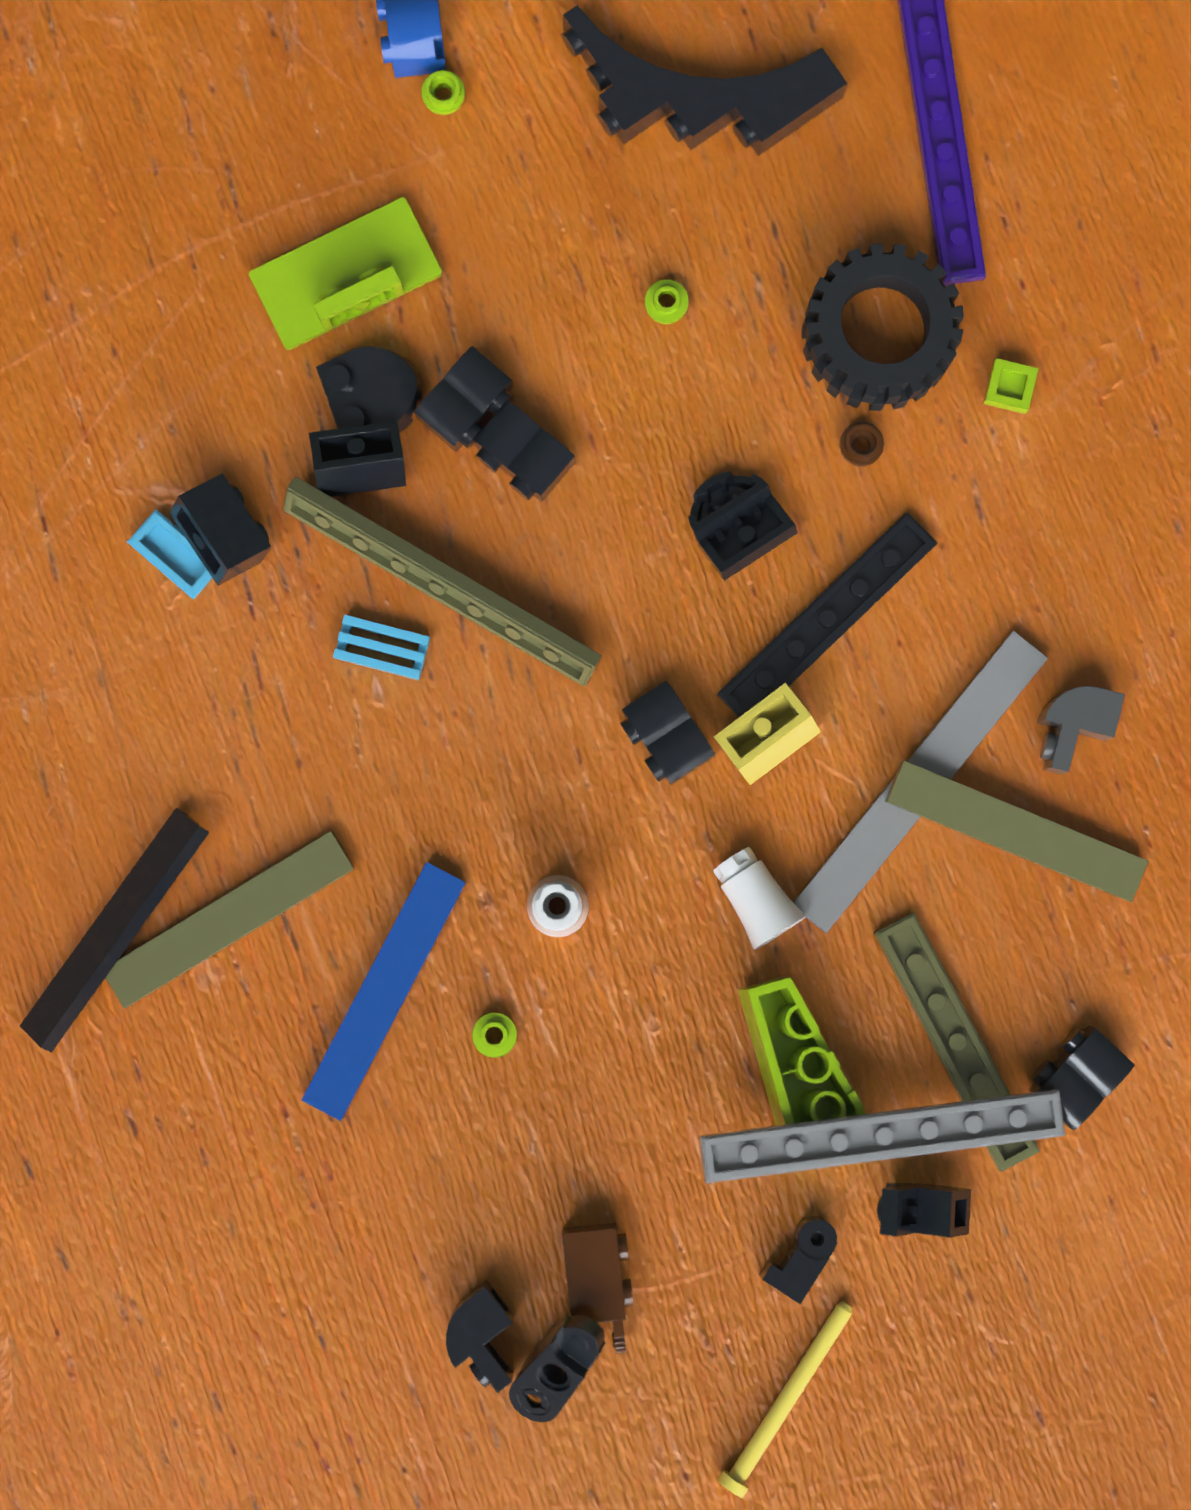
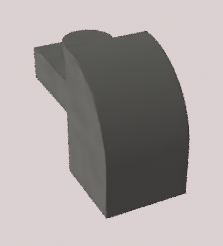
(1078, 711)

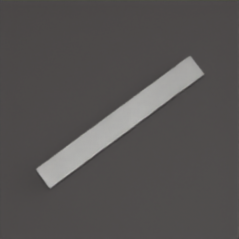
(941, 753)
(881, 1135)

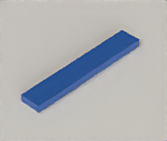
(383, 991)

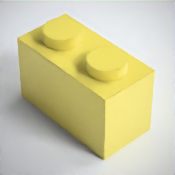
(767, 733)

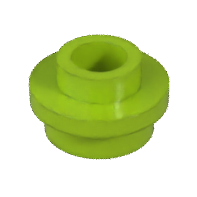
(440, 80)
(662, 314)
(494, 1020)

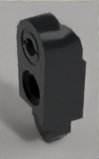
(557, 1367)

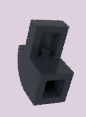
(924, 1210)
(471, 1327)

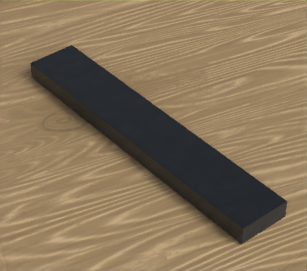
(829, 615)
(113, 930)

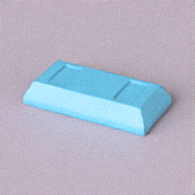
(170, 553)

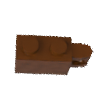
(595, 1276)

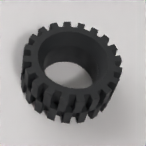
(869, 380)

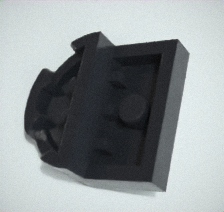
(371, 387)
(737, 521)

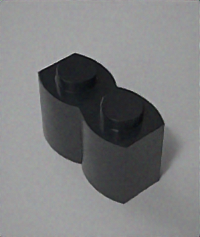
(464, 399)
(523, 452)
(667, 734)
(1082, 1074)

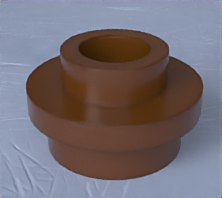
(871, 435)

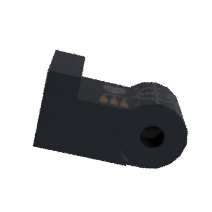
(805, 1259)

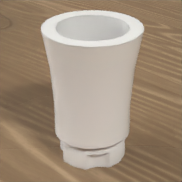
(757, 898)
(576, 906)

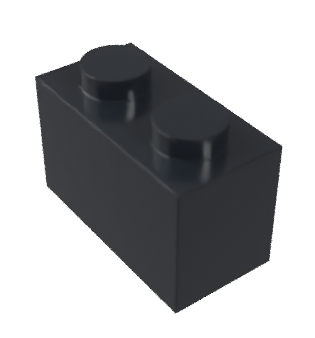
(358, 458)
(220, 528)

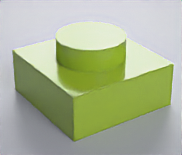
(1010, 386)

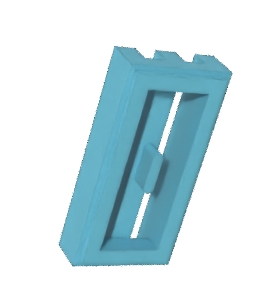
(346, 638)

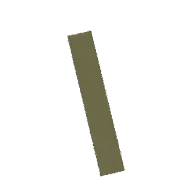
(1016, 831)
(228, 919)
(947, 1024)

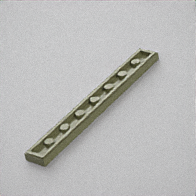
(440, 582)

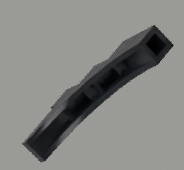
(696, 108)

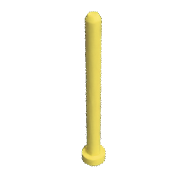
(736, 1478)

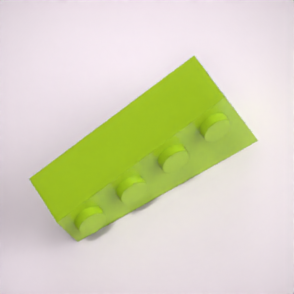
(793, 1058)

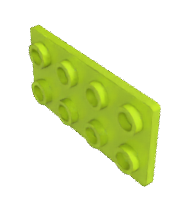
(345, 273)

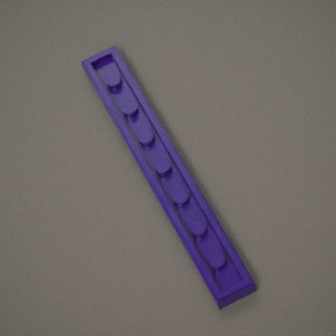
(942, 140)

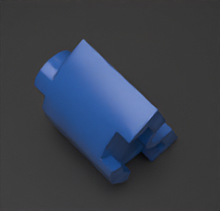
(413, 38)

